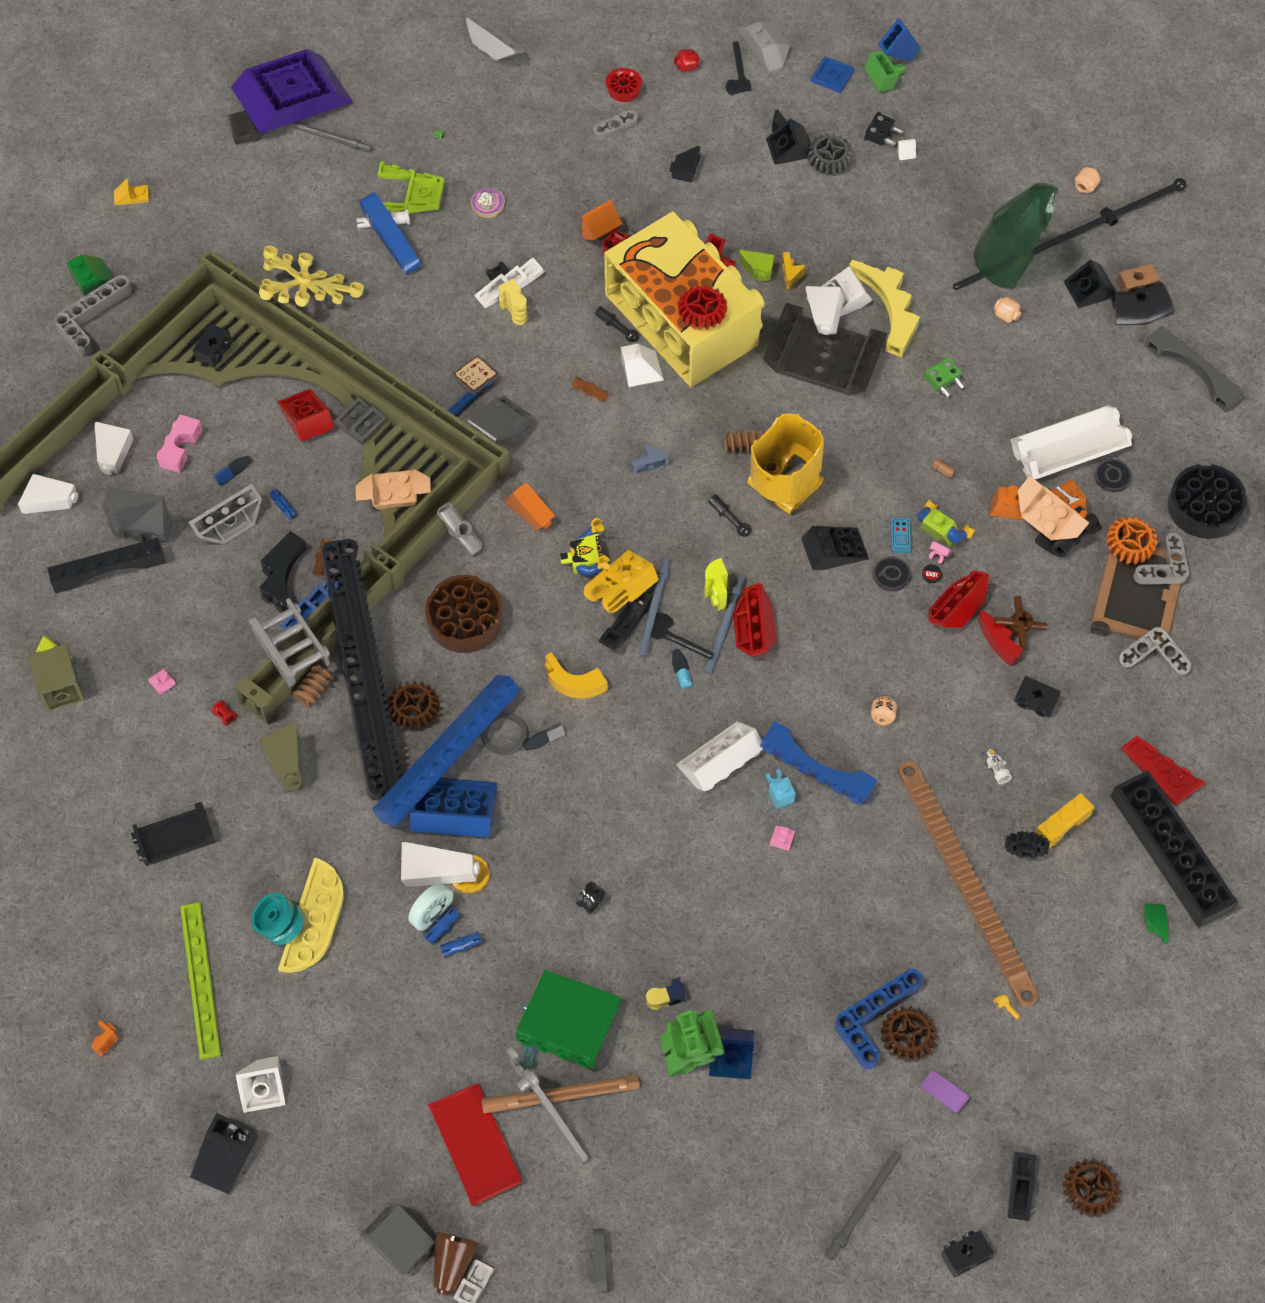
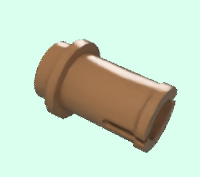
(943, 468)

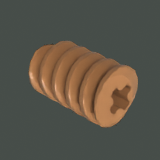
(741, 441)
(312, 684)

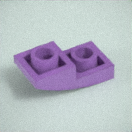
(944, 1091)

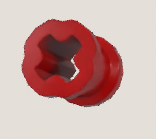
(223, 712)

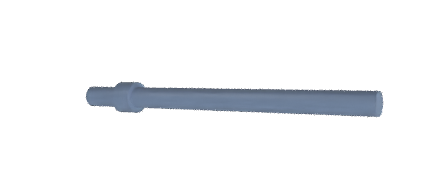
(662, 575)
(736, 594)

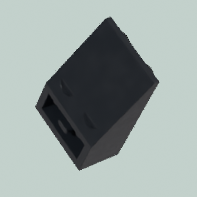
(833, 546)
(223, 1153)

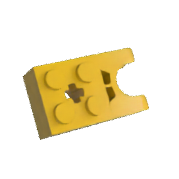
(622, 582)

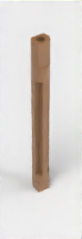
(515, 1100)

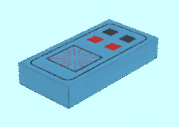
(900, 535)

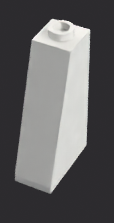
(432, 865)

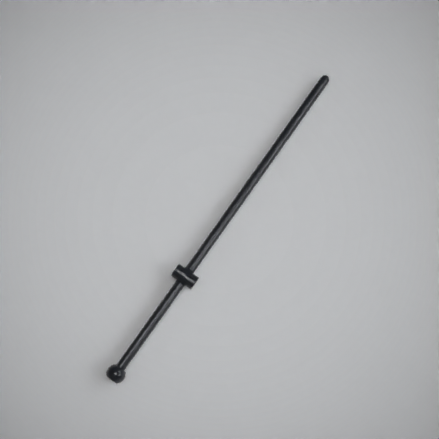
(1108, 216)

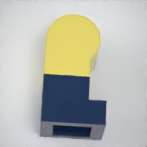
(666, 996)

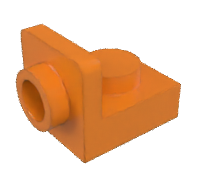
(105, 1040)

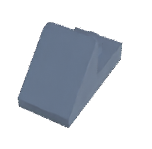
(653, 459)

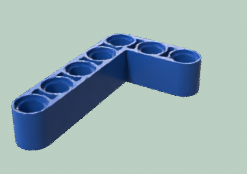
(872, 1010)

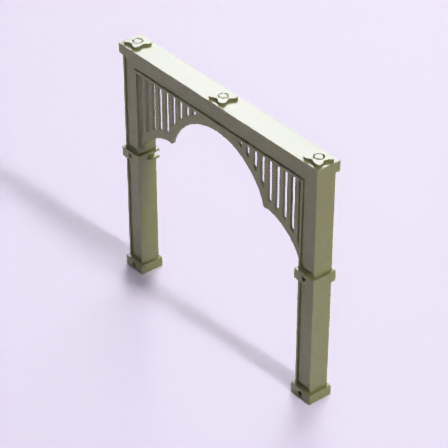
(336, 369)

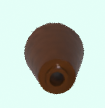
(451, 1261)

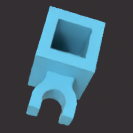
(780, 790)

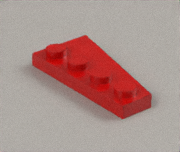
(1173, 780)

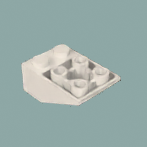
(853, 290)

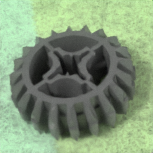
(830, 154)

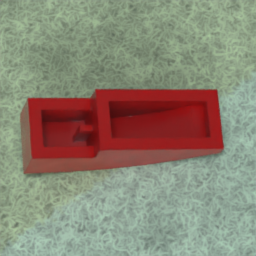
(999, 639)

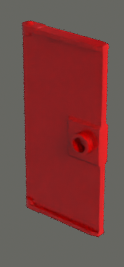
(475, 1145)

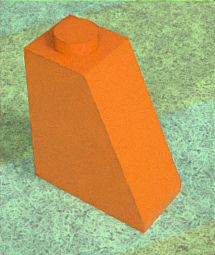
(530, 507)

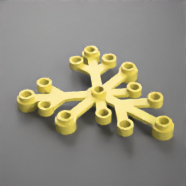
(303, 280)

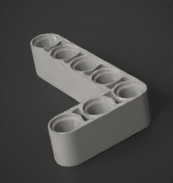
(88, 307)

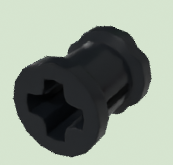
(496, 271)

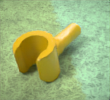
(1002, 1001)

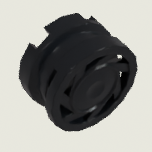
(590, 897)

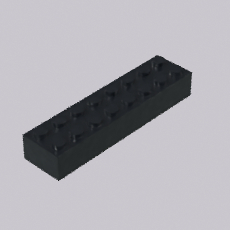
(1173, 849)

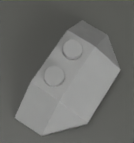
(491, 40)
(766, 43)
(228, 517)

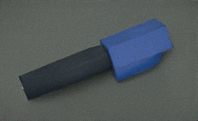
(232, 470)

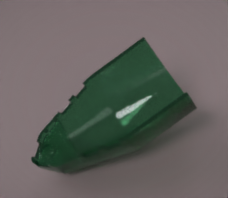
(1012, 233)

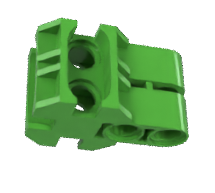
(691, 1041)

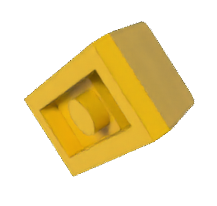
(127, 195)
(792, 273)

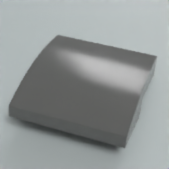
(359, 420)

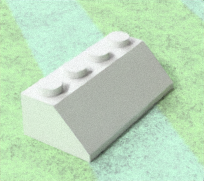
(721, 756)

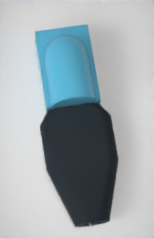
(681, 669)

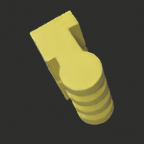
(514, 301)

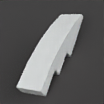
(523, 276)

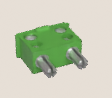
(943, 375)

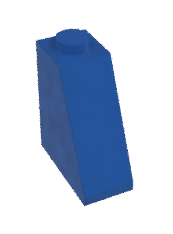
(899, 42)

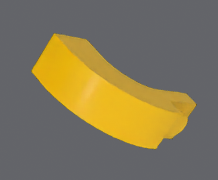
(571, 685)

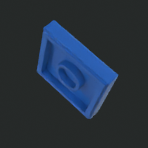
(832, 74)

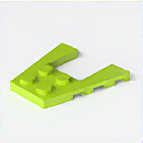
(423, 191)

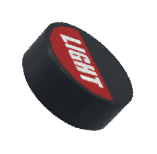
(931, 573)

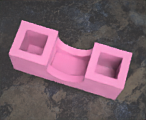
(183, 430)

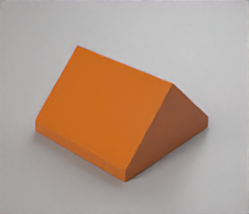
(600, 221)

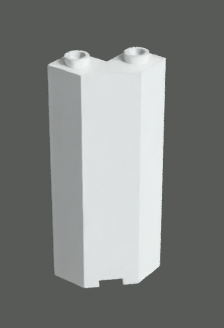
(1071, 442)

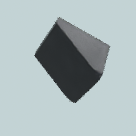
(778, 120)

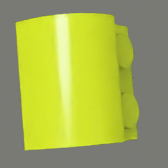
(716, 583)

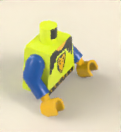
(586, 552)

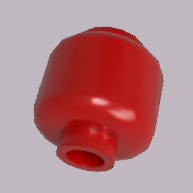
(686, 60)

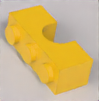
(1069, 815)

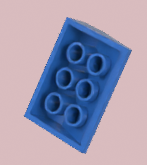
(455, 808)

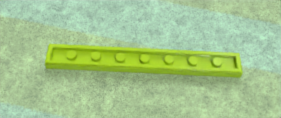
(200, 981)

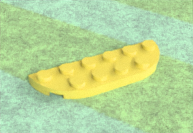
(322, 906)

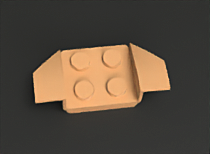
(393, 488)
(1049, 512)

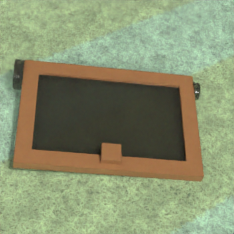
(1132, 606)

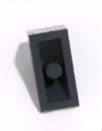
(685, 164)

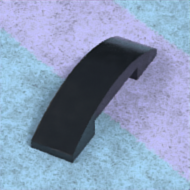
(626, 622)

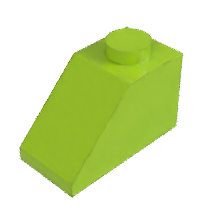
(757, 264)

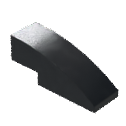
(1021, 1186)

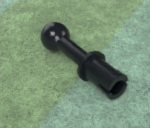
(630, 335)
(743, 529)

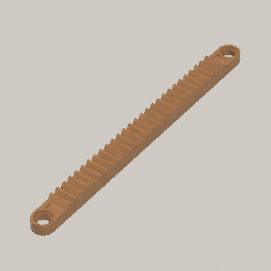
(968, 884)

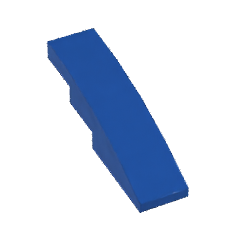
(309, 604)

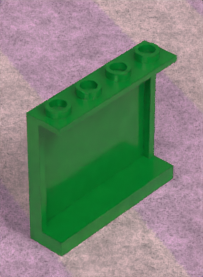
(567, 1019)

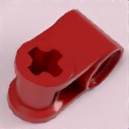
(613, 239)

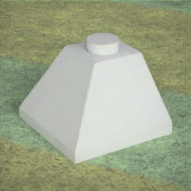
(640, 365)
(261, 1085)

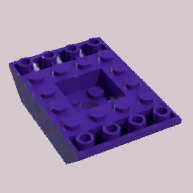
(275, 103)

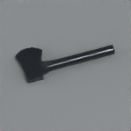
(742, 84)
(660, 630)

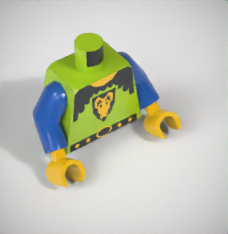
(941, 526)

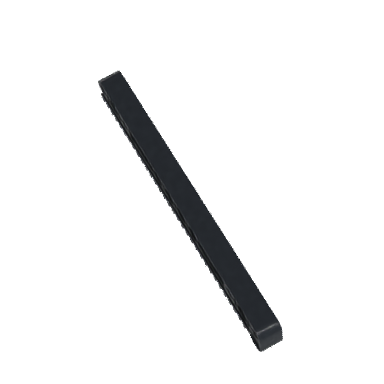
(353, 623)

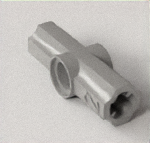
(453, 521)

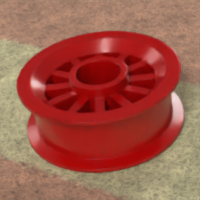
(623, 84)

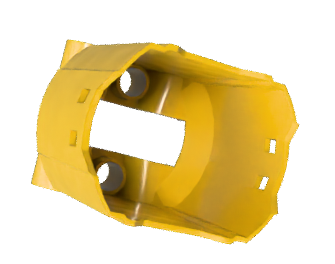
(776, 452)

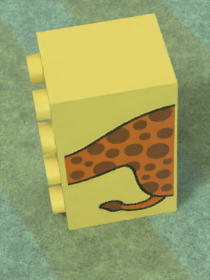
(646, 283)

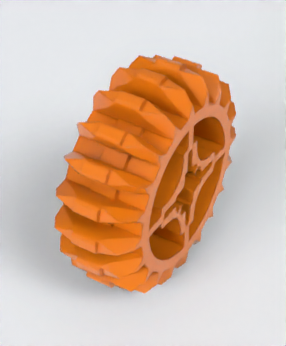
(1130, 546)

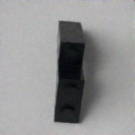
(277, 567)

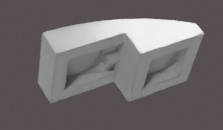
(474, 1282)

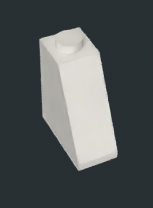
(825, 307)
(111, 447)
(47, 495)

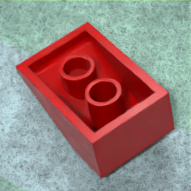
(306, 415)

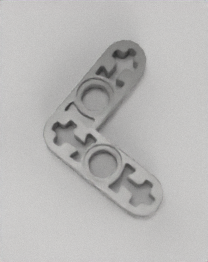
(1170, 569)
(1154, 645)

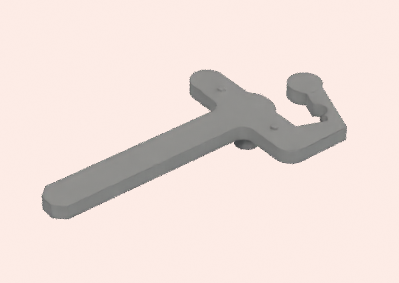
(530, 1081)

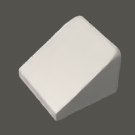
(906, 149)

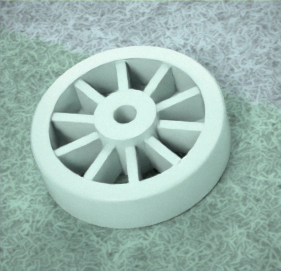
(430, 906)

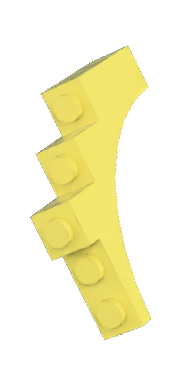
(896, 301)

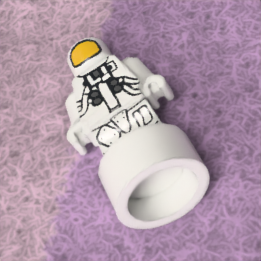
(995, 761)

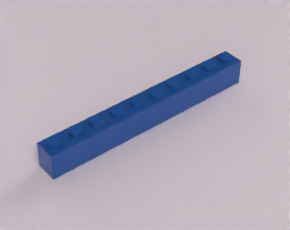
(446, 750)

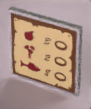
(475, 374)

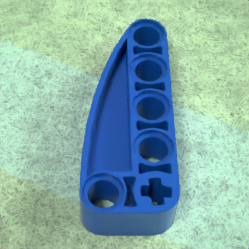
(389, 232)

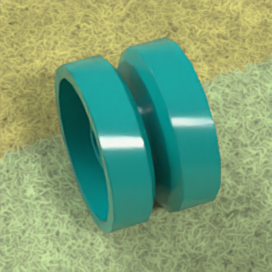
(278, 919)

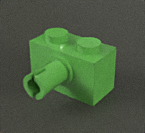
(882, 71)

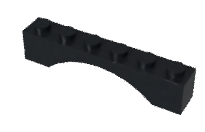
(74, 573)

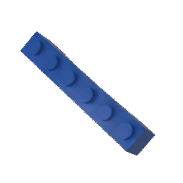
(853, 785)

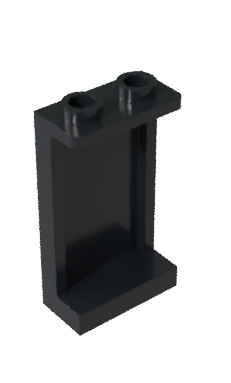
(173, 836)

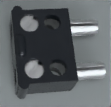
(880, 129)

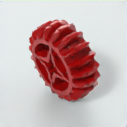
(702, 307)

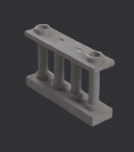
(279, 657)

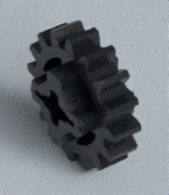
(1027, 844)

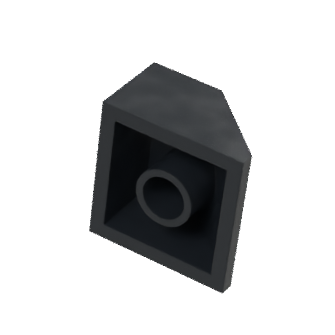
(788, 143)
(1089, 284)

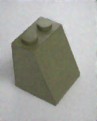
(55, 678)
(284, 756)

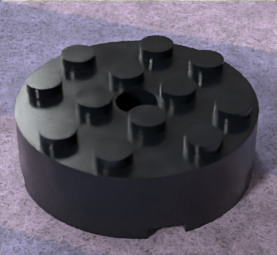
(1207, 501)

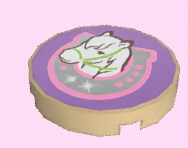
(487, 202)

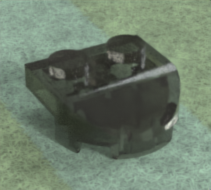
(243, 128)

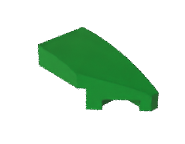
(1156, 920)

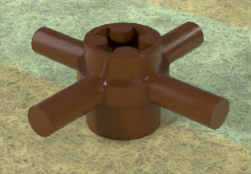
(1020, 623)

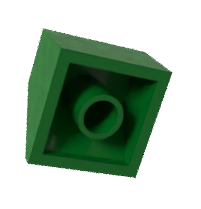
(89, 272)

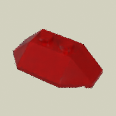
(960, 601)
(754, 621)

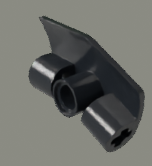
(1154, 305)
(1063, 546)

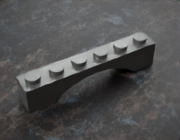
(1222, 390)

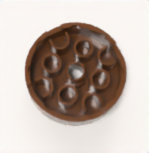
(458, 630)

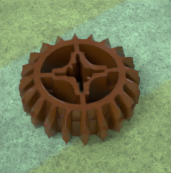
(422, 696)
(924, 1029)
(1099, 1190)

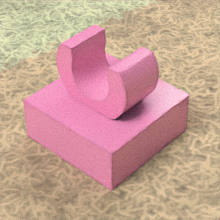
(941, 550)
(162, 681)
(782, 837)

